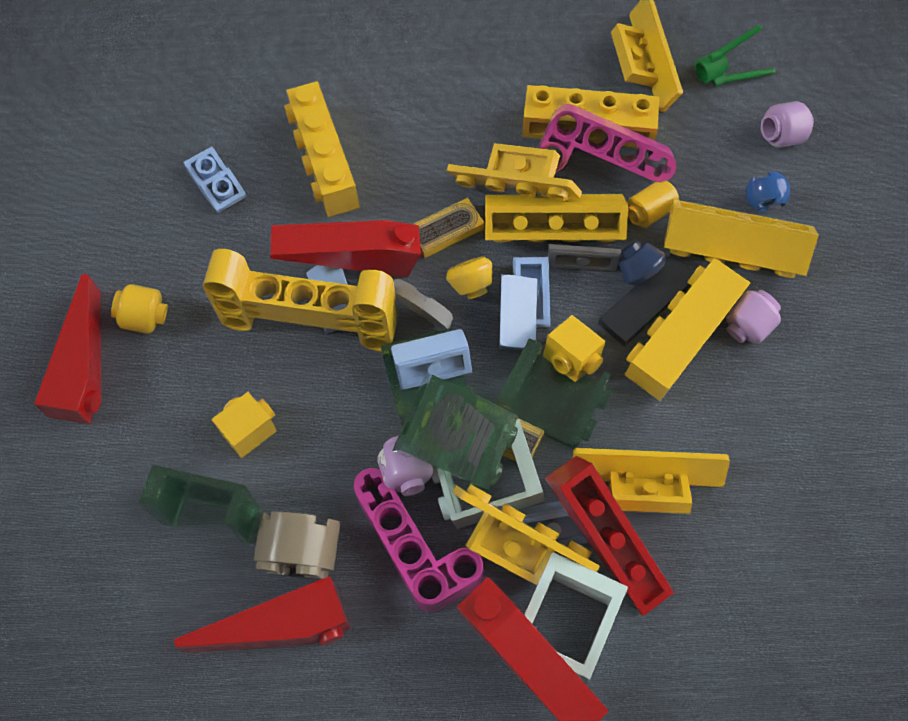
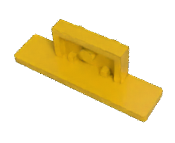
(646, 54)
(519, 169)
(656, 478)
(515, 544)

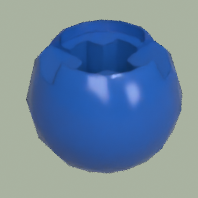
(768, 191)

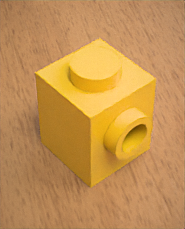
(574, 349)
(245, 423)

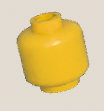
(139, 308)

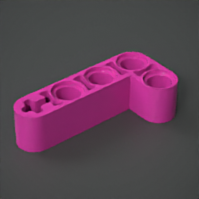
(610, 147)
(408, 537)

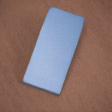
(536, 268)

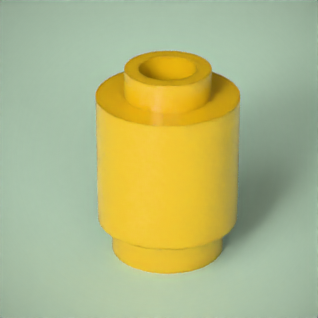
(651, 203)

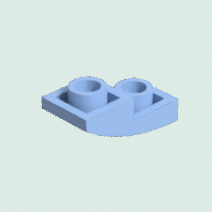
(214, 179)

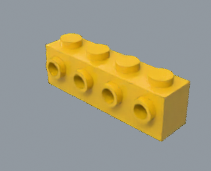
(630, 111)
(323, 149)
(543, 218)
(740, 238)
(686, 329)

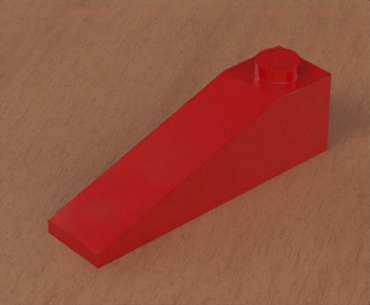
(349, 245)
(74, 372)
(609, 532)
(292, 619)
(529, 654)

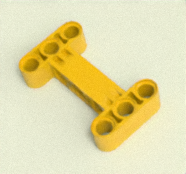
(239, 292)

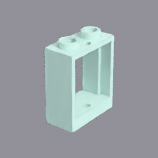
(533, 495)
(588, 583)

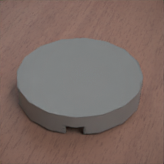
(422, 305)

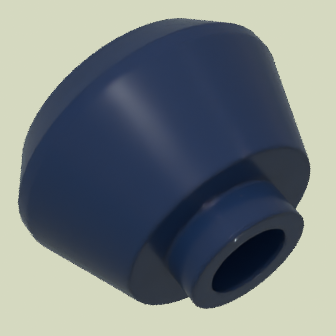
(640, 262)

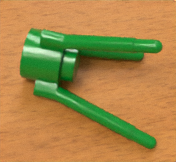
(713, 66)

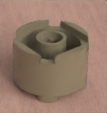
(296, 543)

